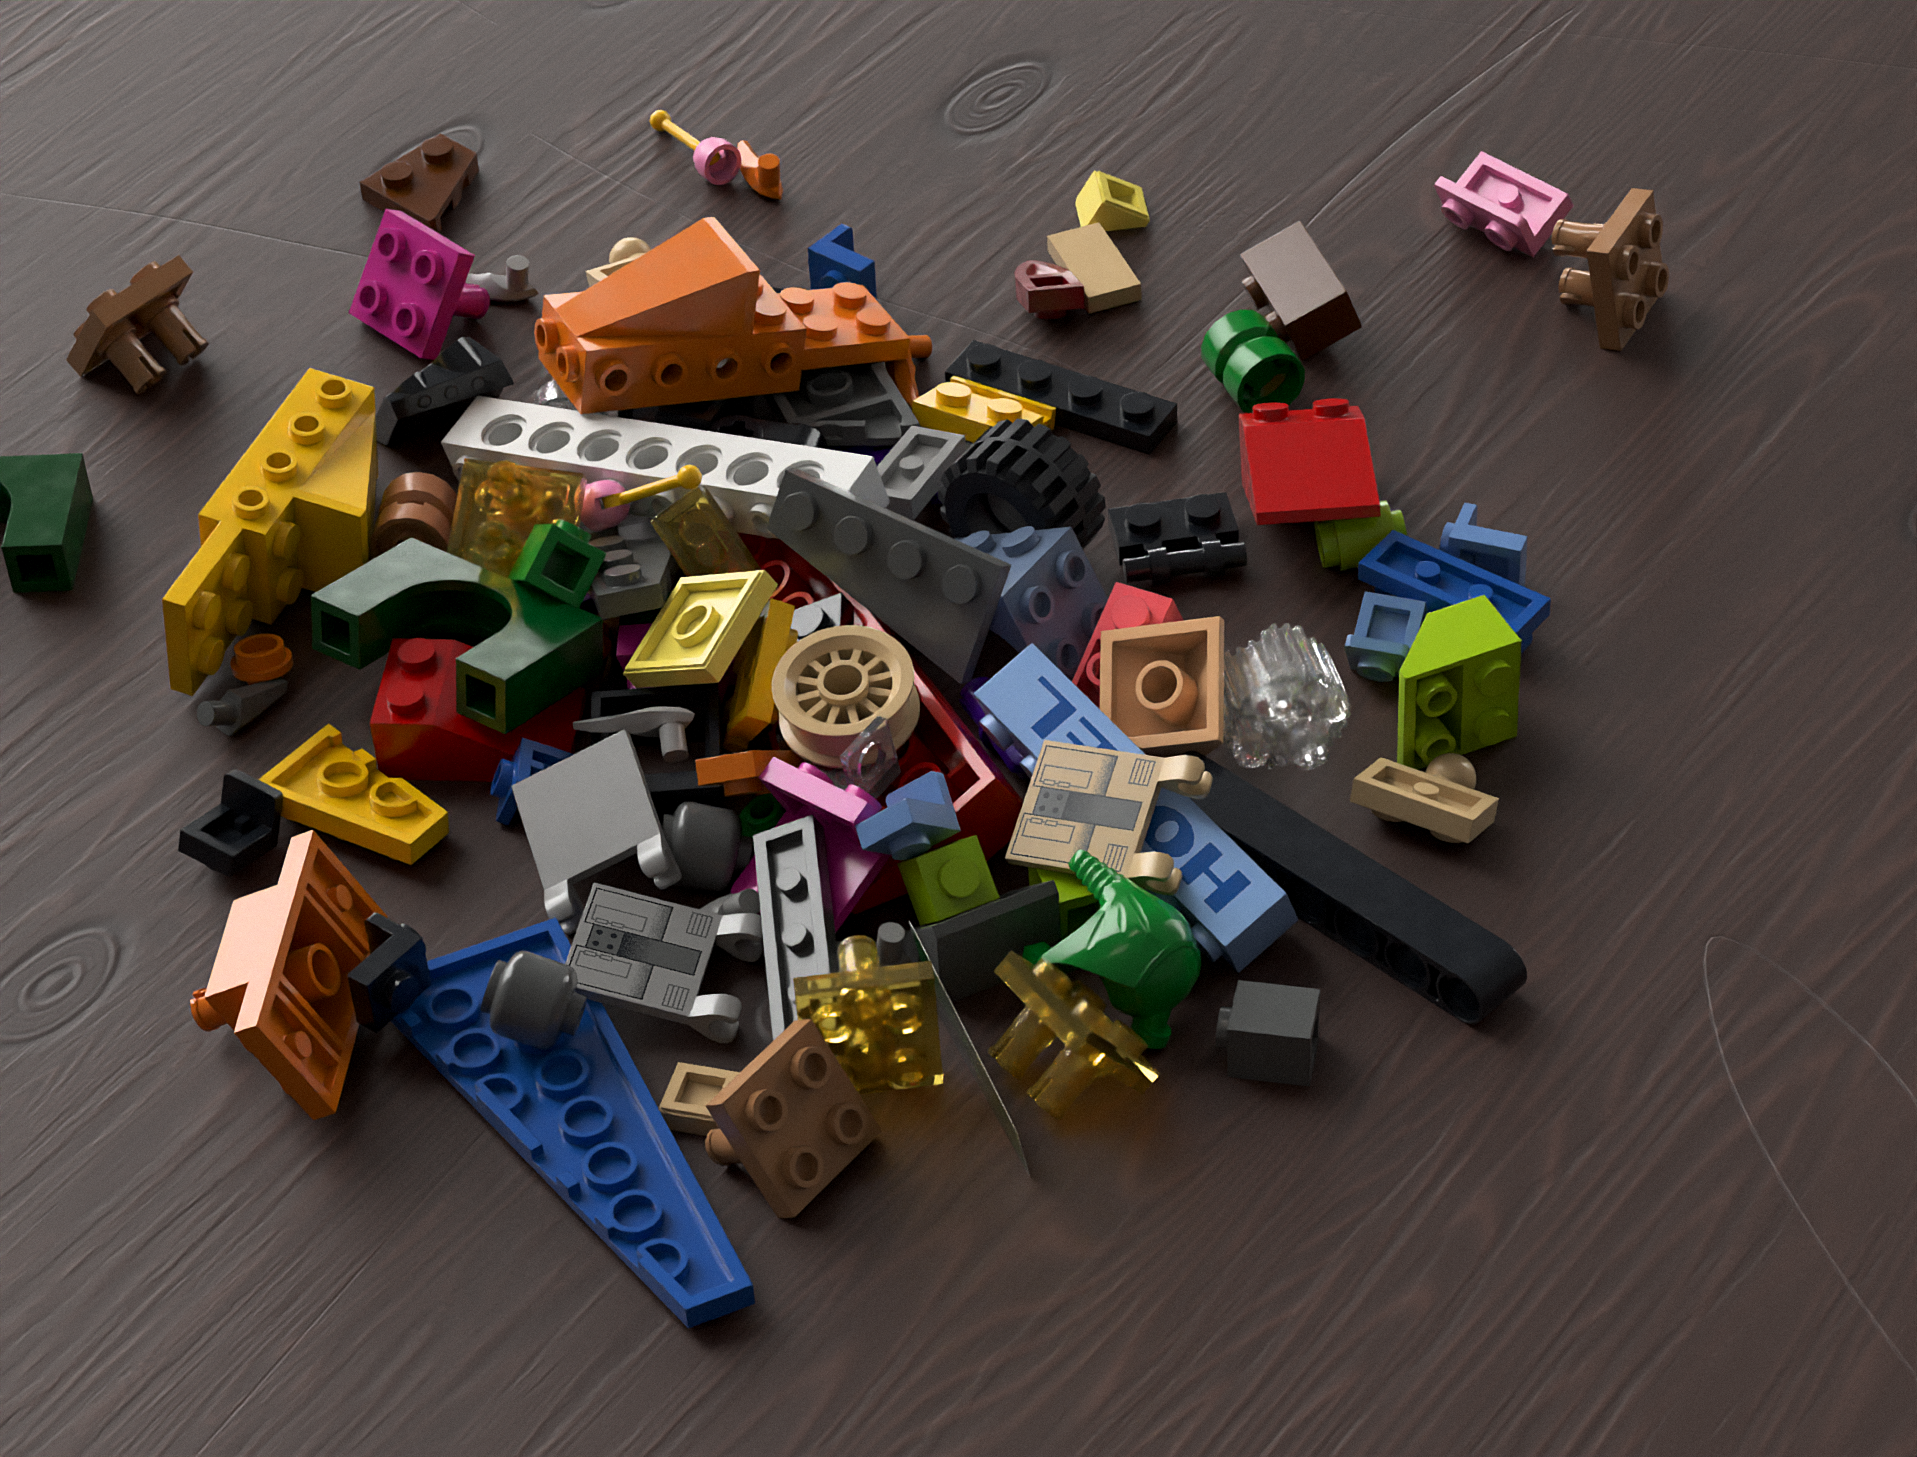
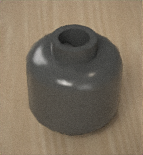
(706, 845)
(533, 1000)

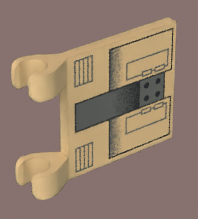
(1103, 806)

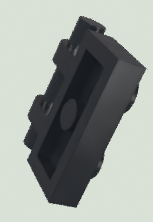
(1176, 538)

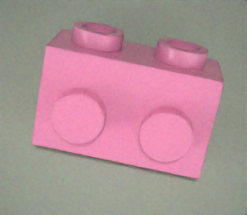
(1503, 204)

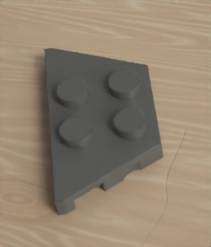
(847, 405)

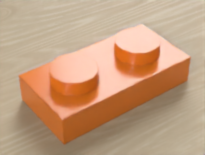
(741, 770)

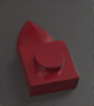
(1047, 289)

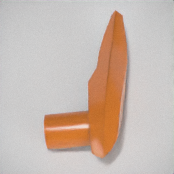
(761, 172)
(903, 371)

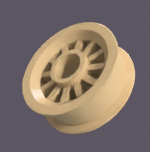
(837, 685)

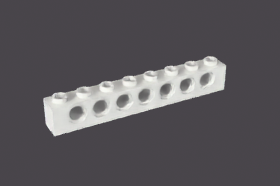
(736, 469)

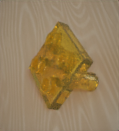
(503, 503)
(1077, 1017)
(876, 1018)

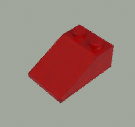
(1307, 463)
(424, 737)

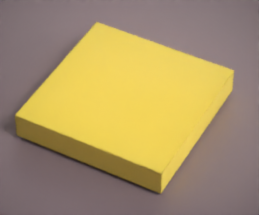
(700, 629)

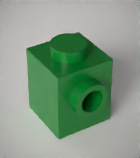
(558, 562)

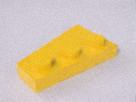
(352, 800)

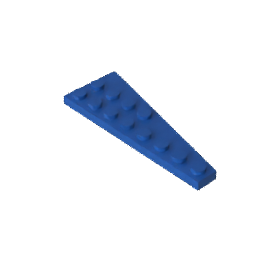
(582, 1127)

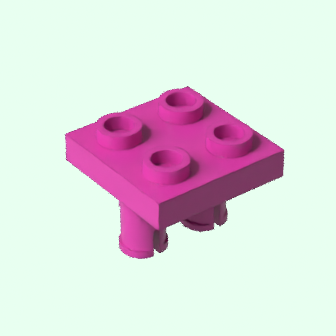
(416, 285)

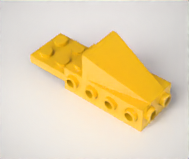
(279, 522)

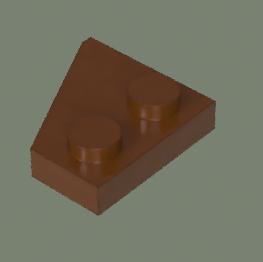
(423, 180)

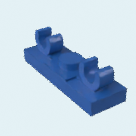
(1441, 580)

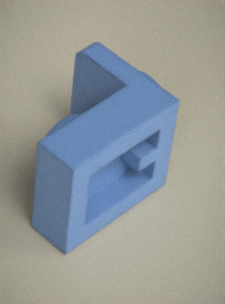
(1486, 548)

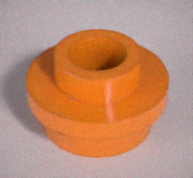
(261, 658)

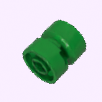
(1252, 360)

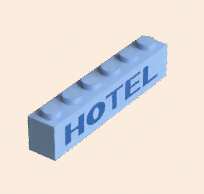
(1222, 890)

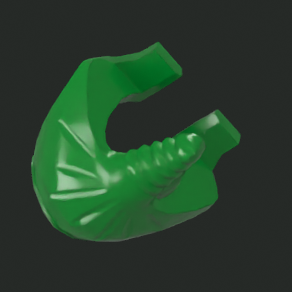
(1135, 947)

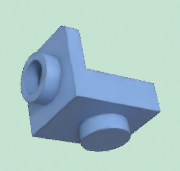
(1383, 635)
(913, 821)

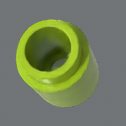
(1350, 540)

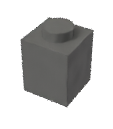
(1271, 1032)

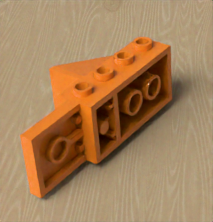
(703, 327)

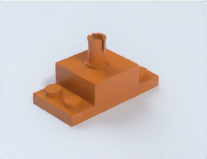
(286, 974)

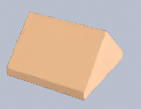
(1166, 685)

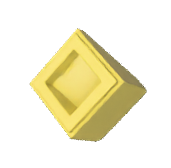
(1111, 203)

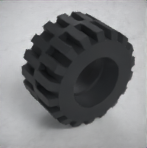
(1019, 480)

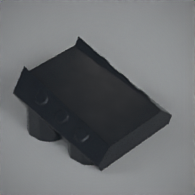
(441, 392)

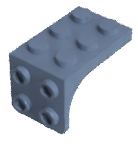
(1048, 594)

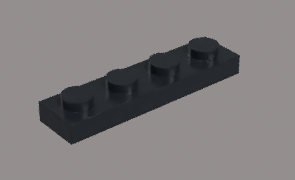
(1080, 400)

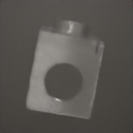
(873, 777)

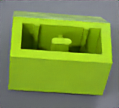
(1458, 684)

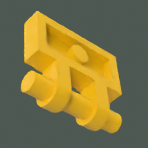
(755, 662)

